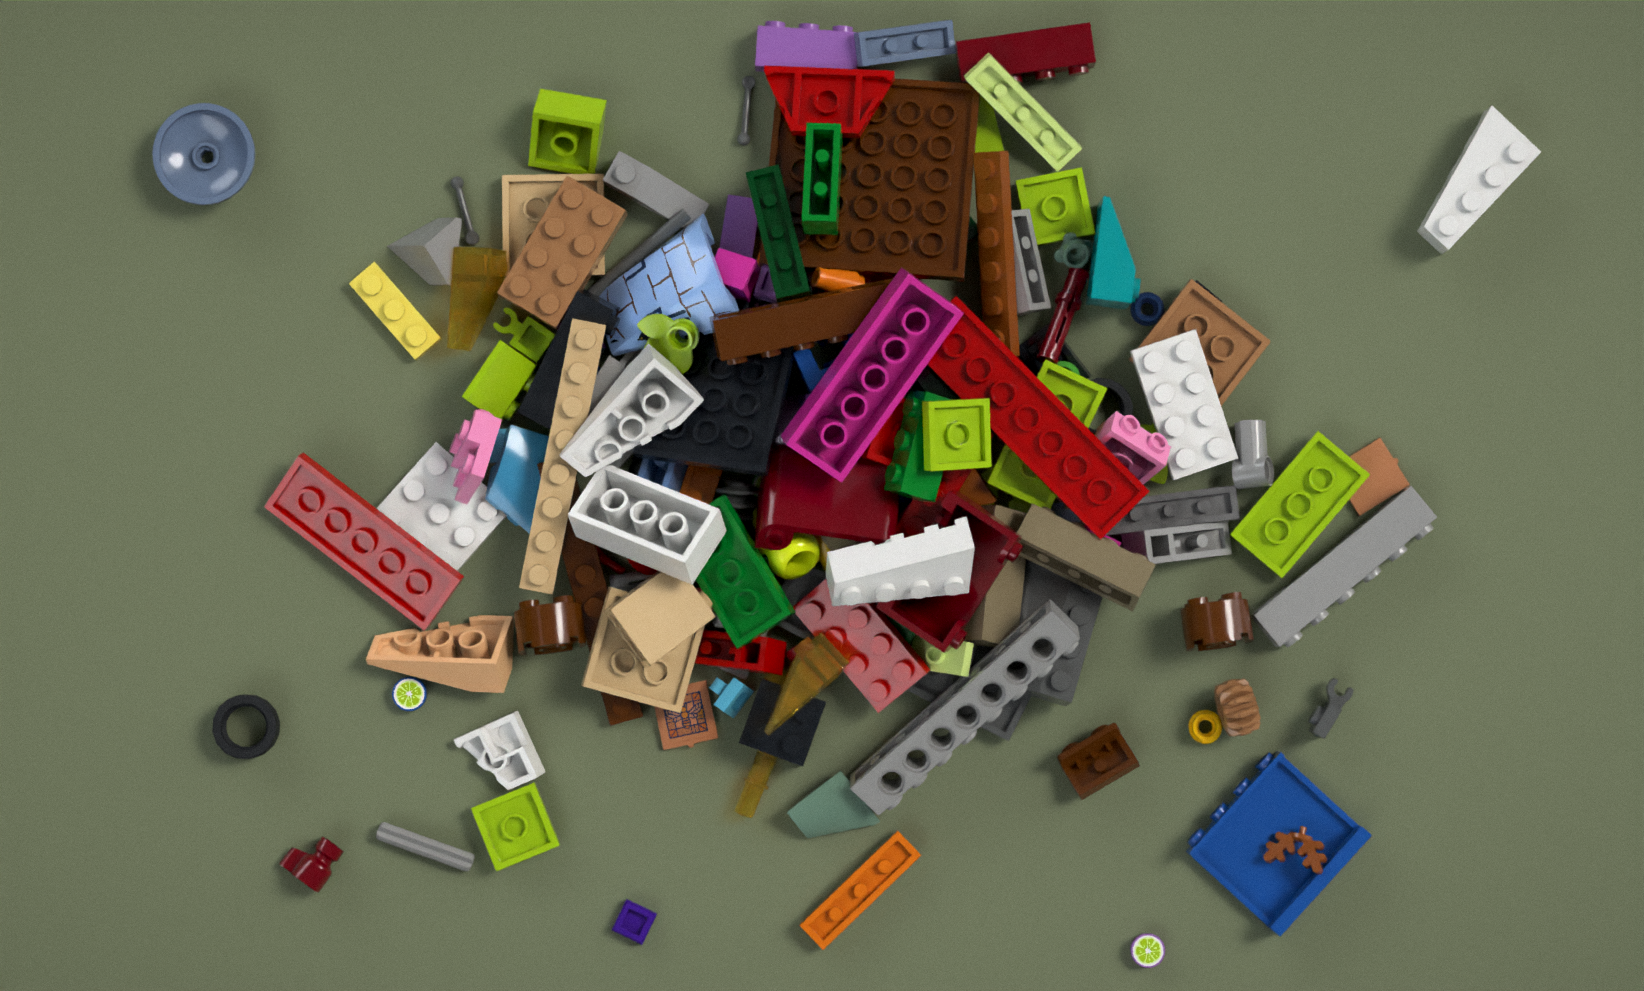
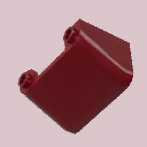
(811, 501)
(944, 618)

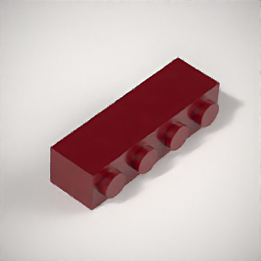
(1033, 52)

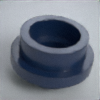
(1149, 298)

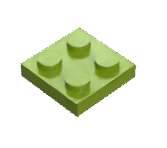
(1056, 205)
(956, 434)
(515, 826)

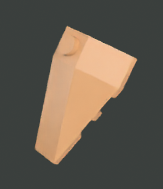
(462, 656)

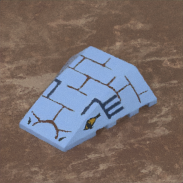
(671, 281)

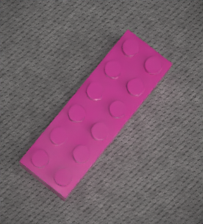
(871, 375)

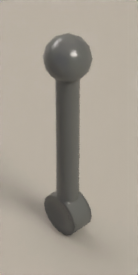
(748, 83)
(457, 184)

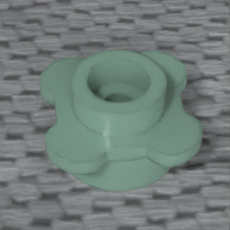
(1081, 255)

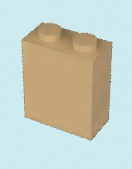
(659, 615)

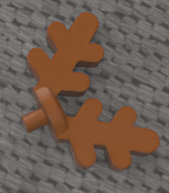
(1309, 848)

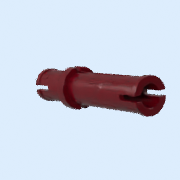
(1067, 302)

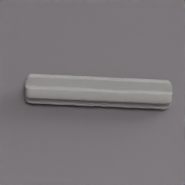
(425, 846)

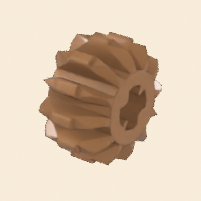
(1237, 707)

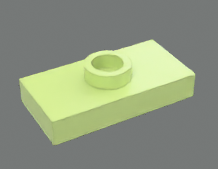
(951, 662)

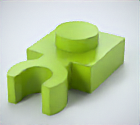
(529, 338)

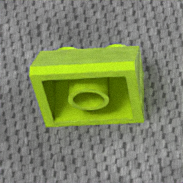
(566, 132)
(501, 382)

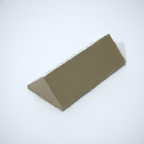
(1001, 606)

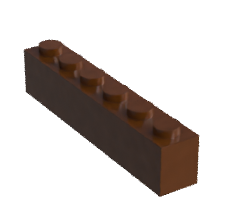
(794, 322)

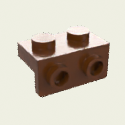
(1097, 760)

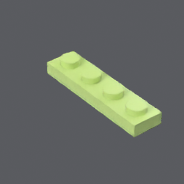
(1022, 112)

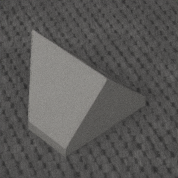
(431, 250)

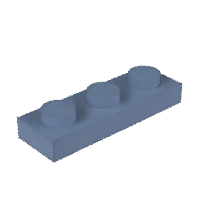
(904, 43)

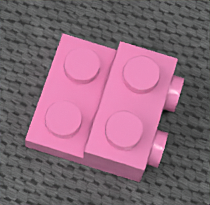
(1133, 446)
(473, 451)

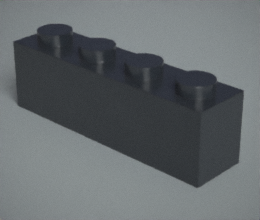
(542, 394)

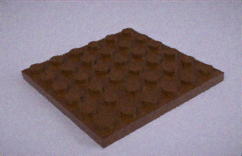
(899, 185)

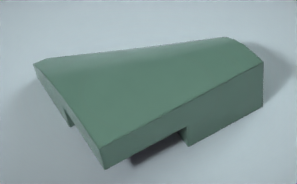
(831, 809)

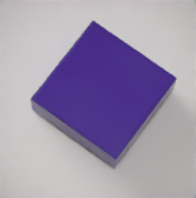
(634, 921)

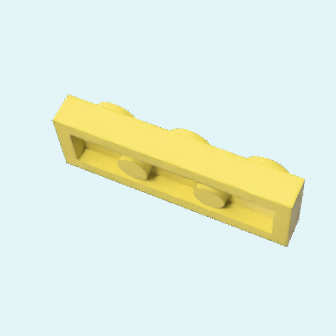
(395, 311)

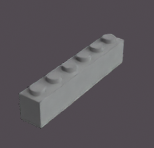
(1343, 567)

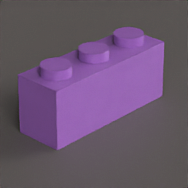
(805, 46)

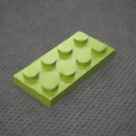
(1082, 399)
(1299, 504)

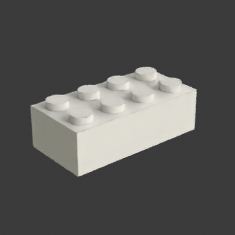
(647, 523)

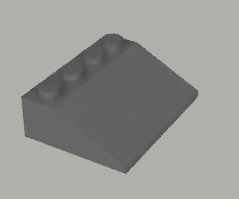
(1080, 606)

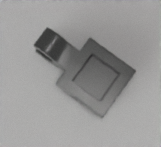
(1324, 717)

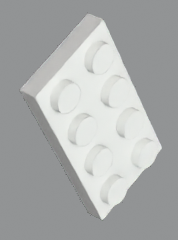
(1184, 403)

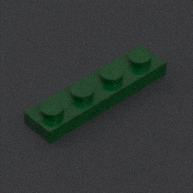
(778, 233)

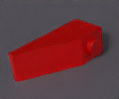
(759, 656)

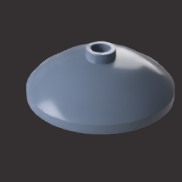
(185, 140)

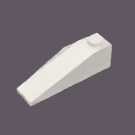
(637, 407)

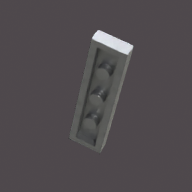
(1180, 510)

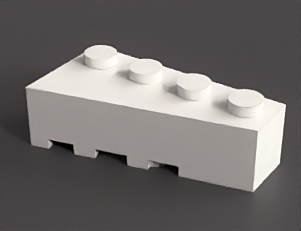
(1483, 171)
(903, 567)

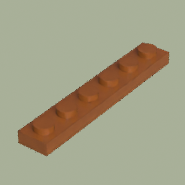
(996, 246)

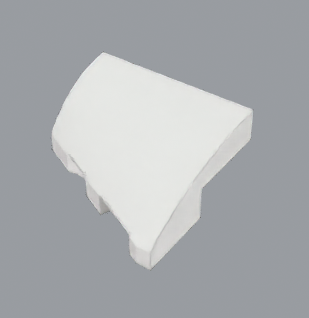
(504, 750)

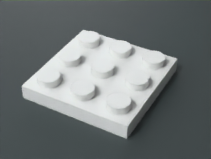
(427, 509)

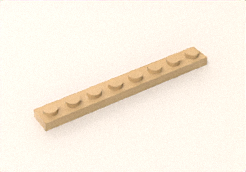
(557, 475)

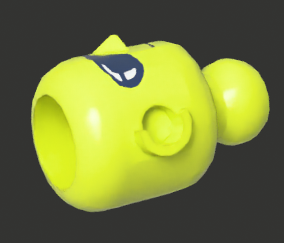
(793, 560)

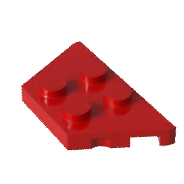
(828, 96)

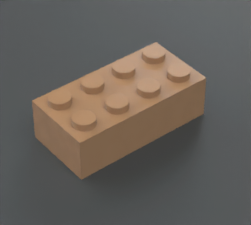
(562, 252)

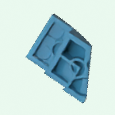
(516, 477)

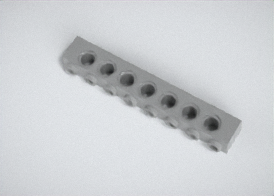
(1045, 623)

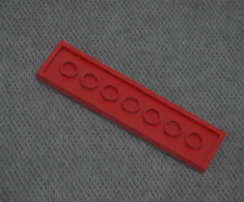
(1037, 425)

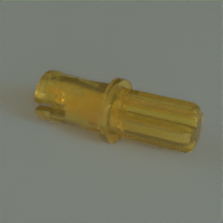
(755, 784)

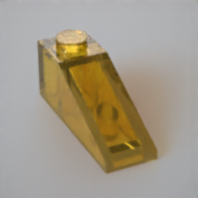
(474, 289)
(810, 672)

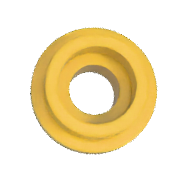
(1213, 734)

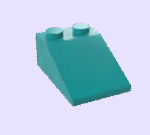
(1111, 268)

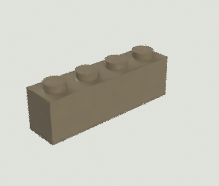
(1084, 558)

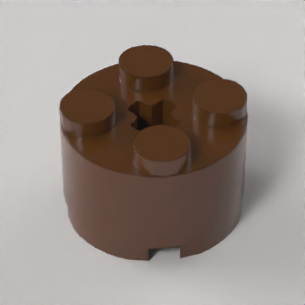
(1216, 623)
(549, 626)

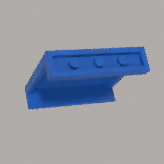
(1236, 841)

